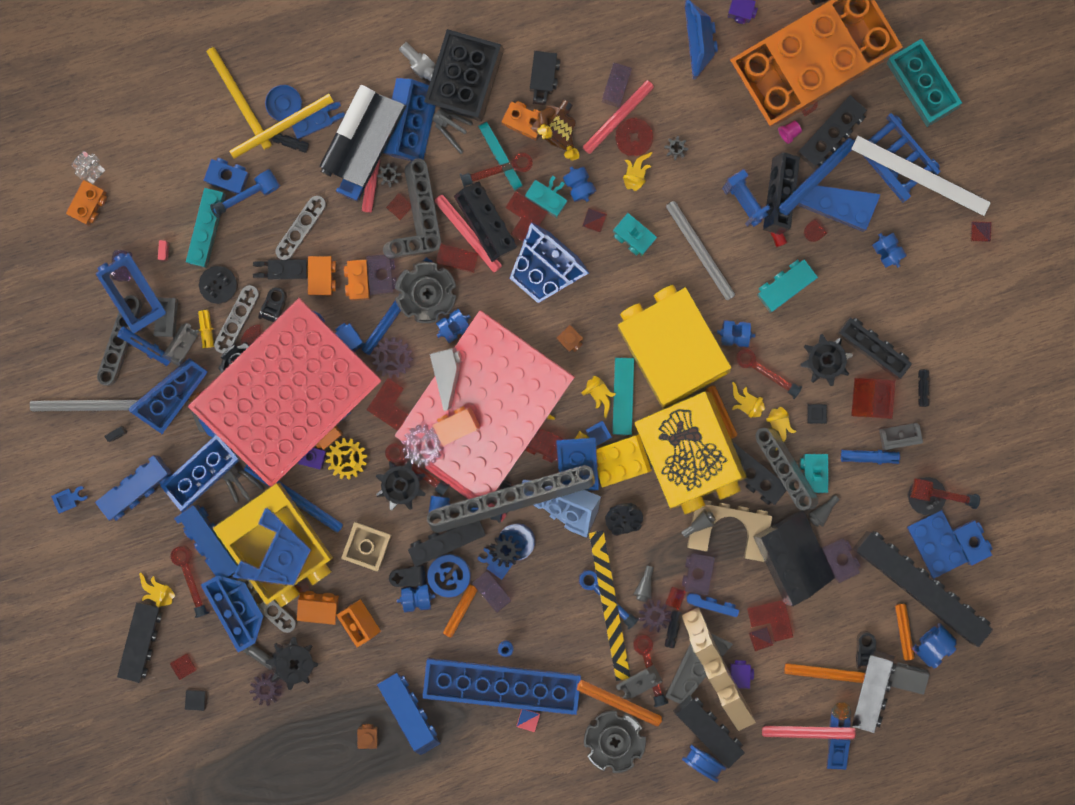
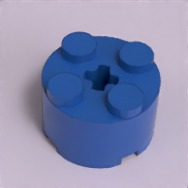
(935, 645)

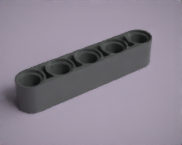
(112, 348)
(778, 464)

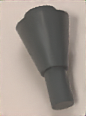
(821, 514)
(703, 521)
(644, 589)

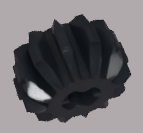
(509, 545)

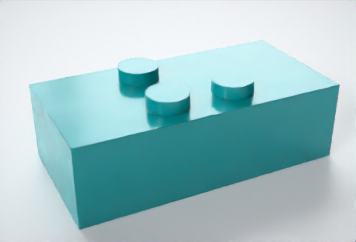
(924, 83)

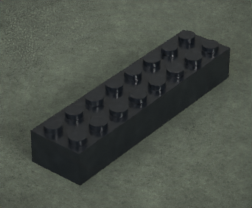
(923, 589)

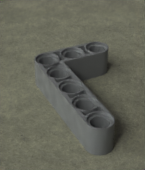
(419, 215)

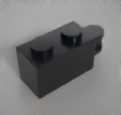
(543, 75)

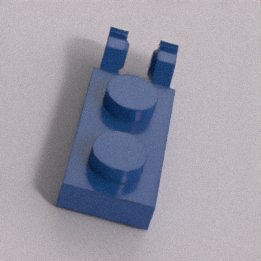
(317, 121)
(711, 604)

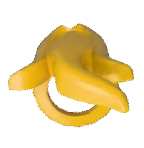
(635, 175)
(599, 392)
(750, 405)
(780, 421)
(159, 593)

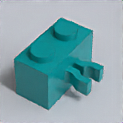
(546, 198)
(634, 235)
(816, 471)

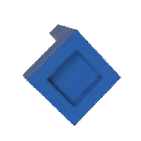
(350, 190)
(599, 432)

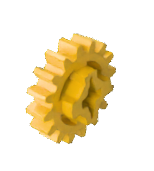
(339, 453)

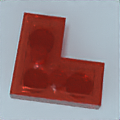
(527, 212)
(383, 405)
(776, 615)

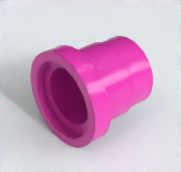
(790, 131)

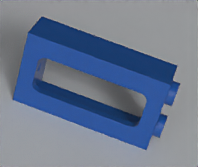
(104, 276)

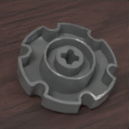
(415, 282)
(607, 755)

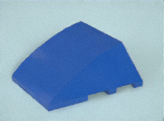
(545, 265)

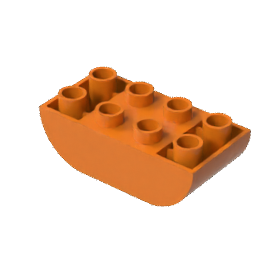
(815, 57)

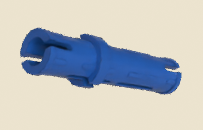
(126, 334)
(870, 456)
(505, 653)

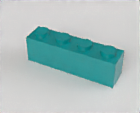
(204, 229)

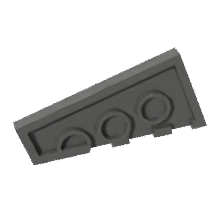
(691, 672)

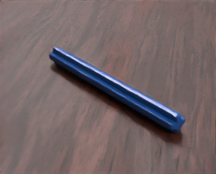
(794, 199)
(383, 326)
(305, 505)

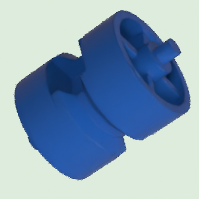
(580, 186)
(889, 250)
(453, 325)
(732, 333)
(415, 598)

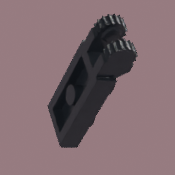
(282, 269)

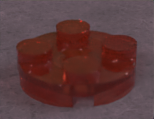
(633, 126)

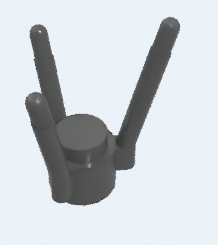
(443, 118)
(233, 475)

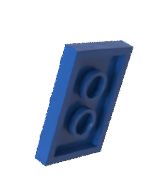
(578, 453)
(937, 544)

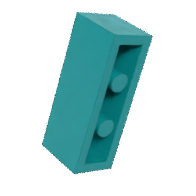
(786, 285)

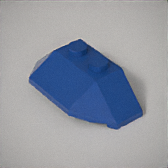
(700, 38)
(235, 609)

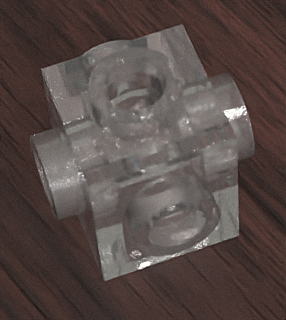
(88, 167)

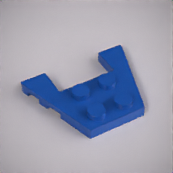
(283, 559)

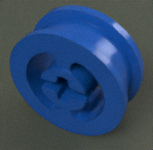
(461, 583)
(704, 763)

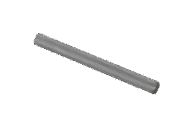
(700, 250)
(81, 405)

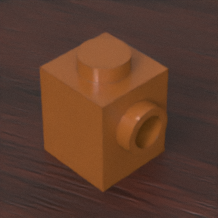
(570, 339)
(367, 736)

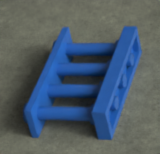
(890, 176)
(737, 187)

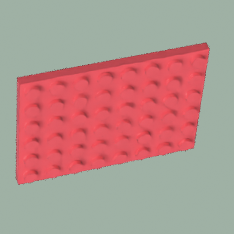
(284, 393)
(510, 395)

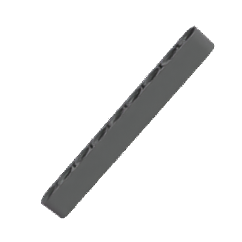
(501, 496)

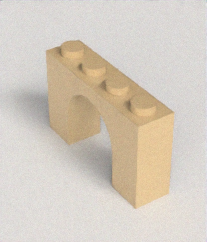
(753, 523)

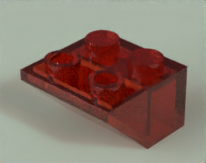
(873, 398)

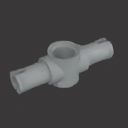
(420, 63)

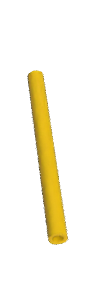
(237, 95)
(281, 126)

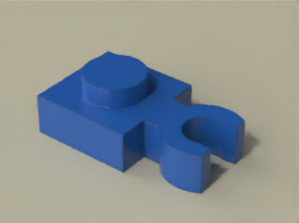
(67, 500)
(493, 566)

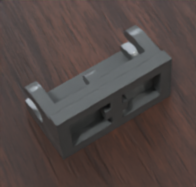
(166, 325)
(180, 344)
(900, 436)
(910, 678)
(640, 682)

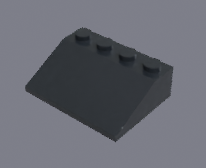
(464, 75)
(794, 558)

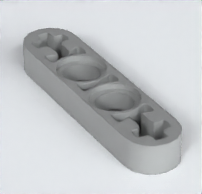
(298, 226)
(234, 318)
(264, 609)

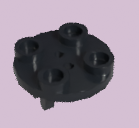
(211, 291)
(927, 507)
(624, 519)

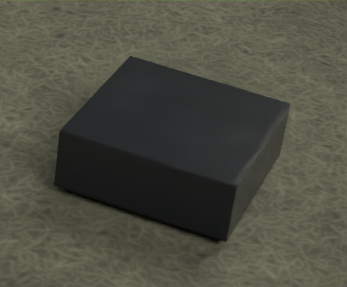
(816, 413)
(115, 434)
(195, 700)

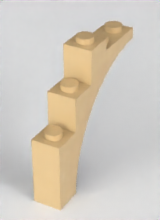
(716, 670)

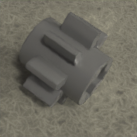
(680, 145)
(393, 178)

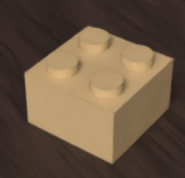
(366, 546)

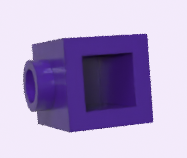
(742, 11)
(314, 458)
(741, 673)

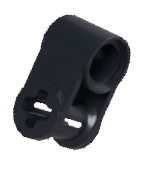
(272, 306)
(411, 577)
(864, 651)

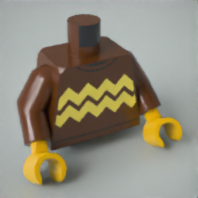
(557, 128)

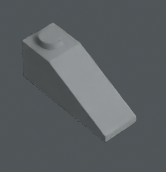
(446, 371)

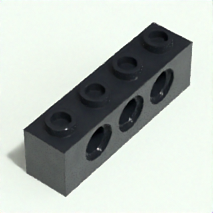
(849, 107)
(781, 185)
(776, 488)

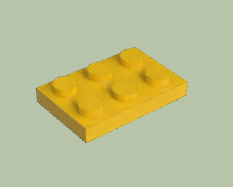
(621, 461)

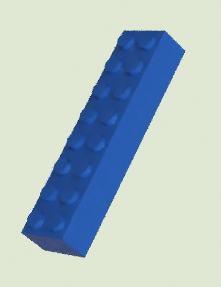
(501, 686)

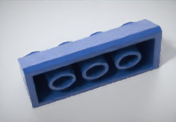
(414, 126)
(200, 473)

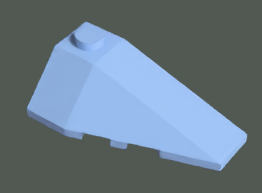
(574, 510)

